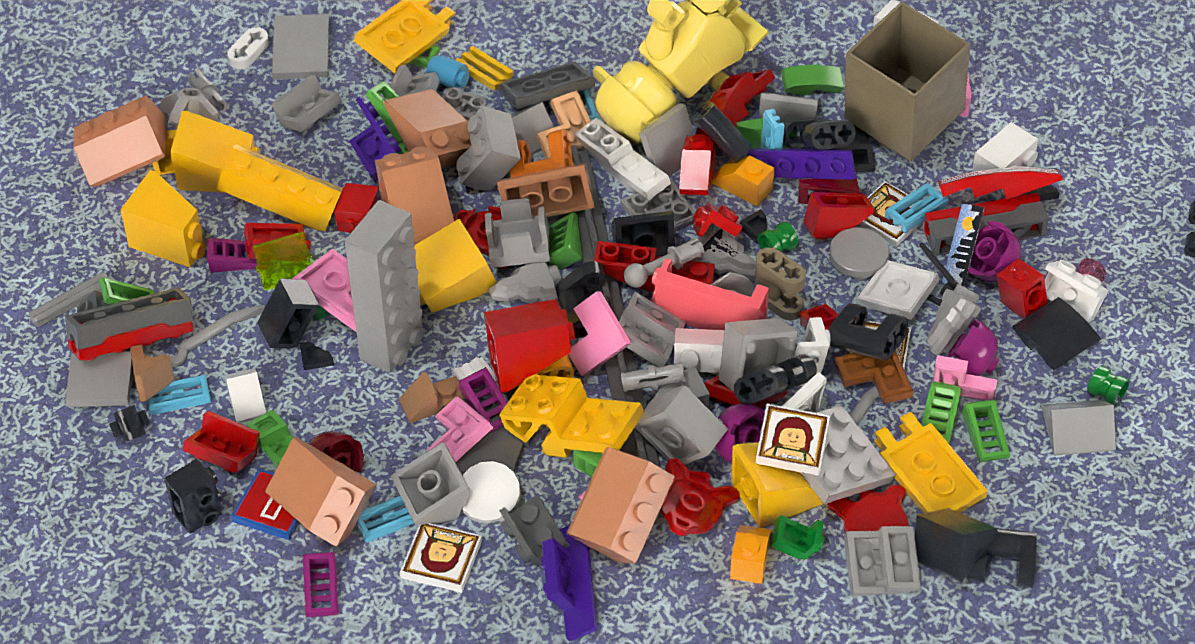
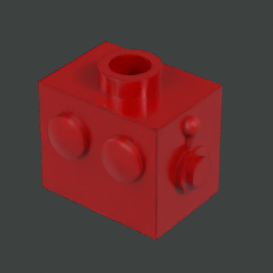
(354, 205)
(1022, 288)

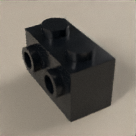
(287, 313)
(194, 495)

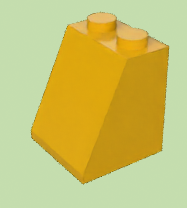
(202, 150)
(162, 222)
(451, 268)
(769, 489)

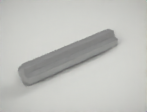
(65, 301)

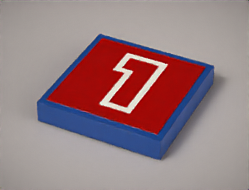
(261, 511)

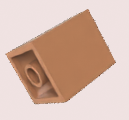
(417, 186)

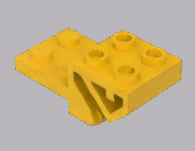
(569, 414)

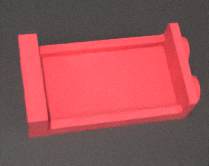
(704, 304)

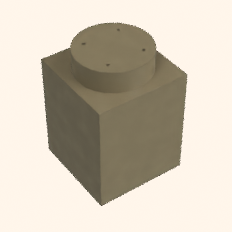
(926, 86)

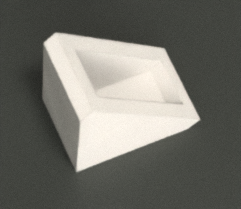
(245, 395)

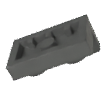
(531, 526)

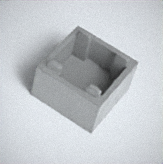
(754, 346)
(680, 426)

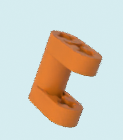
(559, 155)

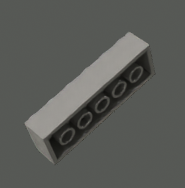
(384, 286)

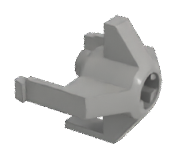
(187, 100)

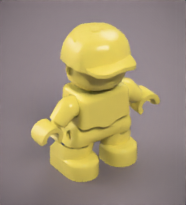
(684, 52)

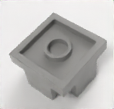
(518, 235)

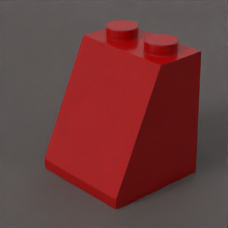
(526, 340)

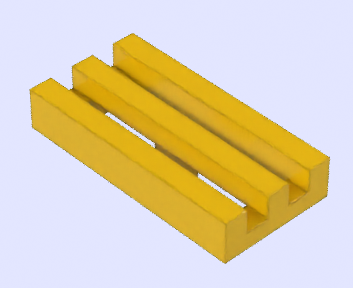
(488, 66)

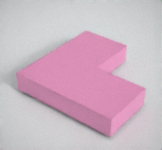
(604, 335)
(954, 371)
(463, 425)

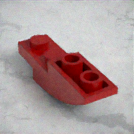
(737, 93)
(617, 257)

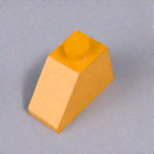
(746, 179)
(750, 553)

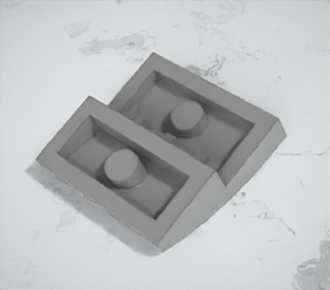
(649, 329)
(882, 561)

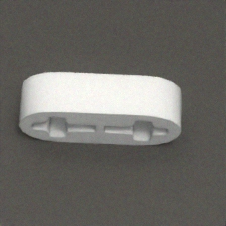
(245, 46)

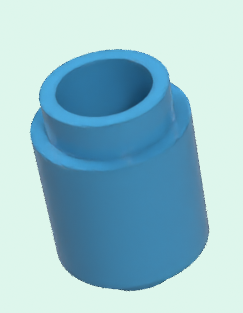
(449, 71)

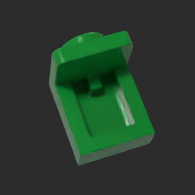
(797, 538)

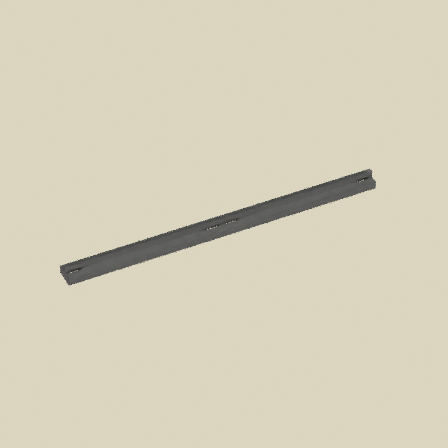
(591, 231)

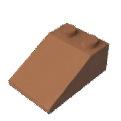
(430, 122)
(319, 491)

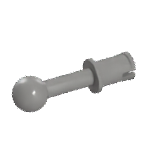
(637, 274)

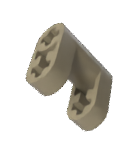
(770, 274)

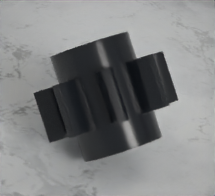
(129, 423)

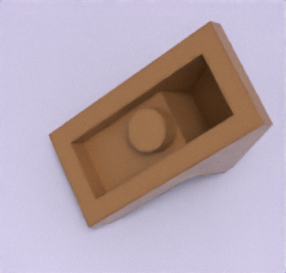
(150, 372)
(427, 399)

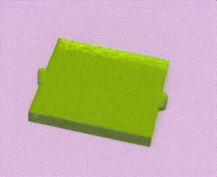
(281, 259)

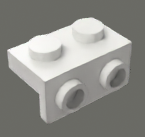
(1079, 291)
(815, 344)

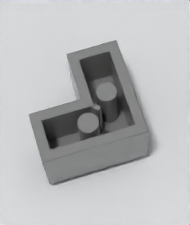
(491, 150)

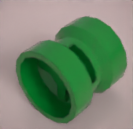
(781, 238)
(1107, 384)

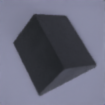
(646, 230)
(951, 541)

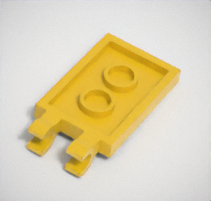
(404, 32)
(929, 467)

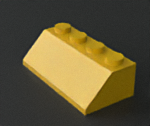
(279, 188)

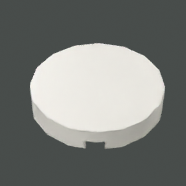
(491, 489)

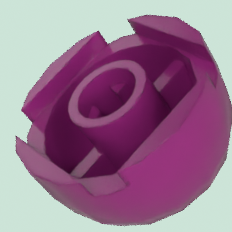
(993, 251)
(977, 348)
(743, 426)

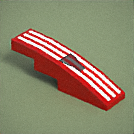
(1012, 181)

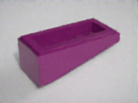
(226, 263)
(476, 380)
(320, 561)

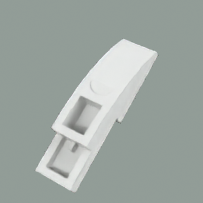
(621, 161)

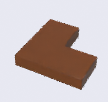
(887, 375)

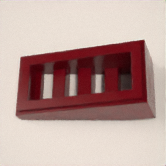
(825, 185)

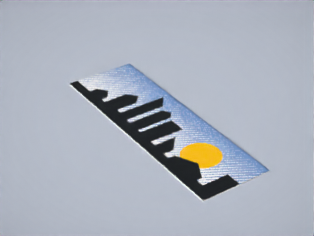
(963, 242)

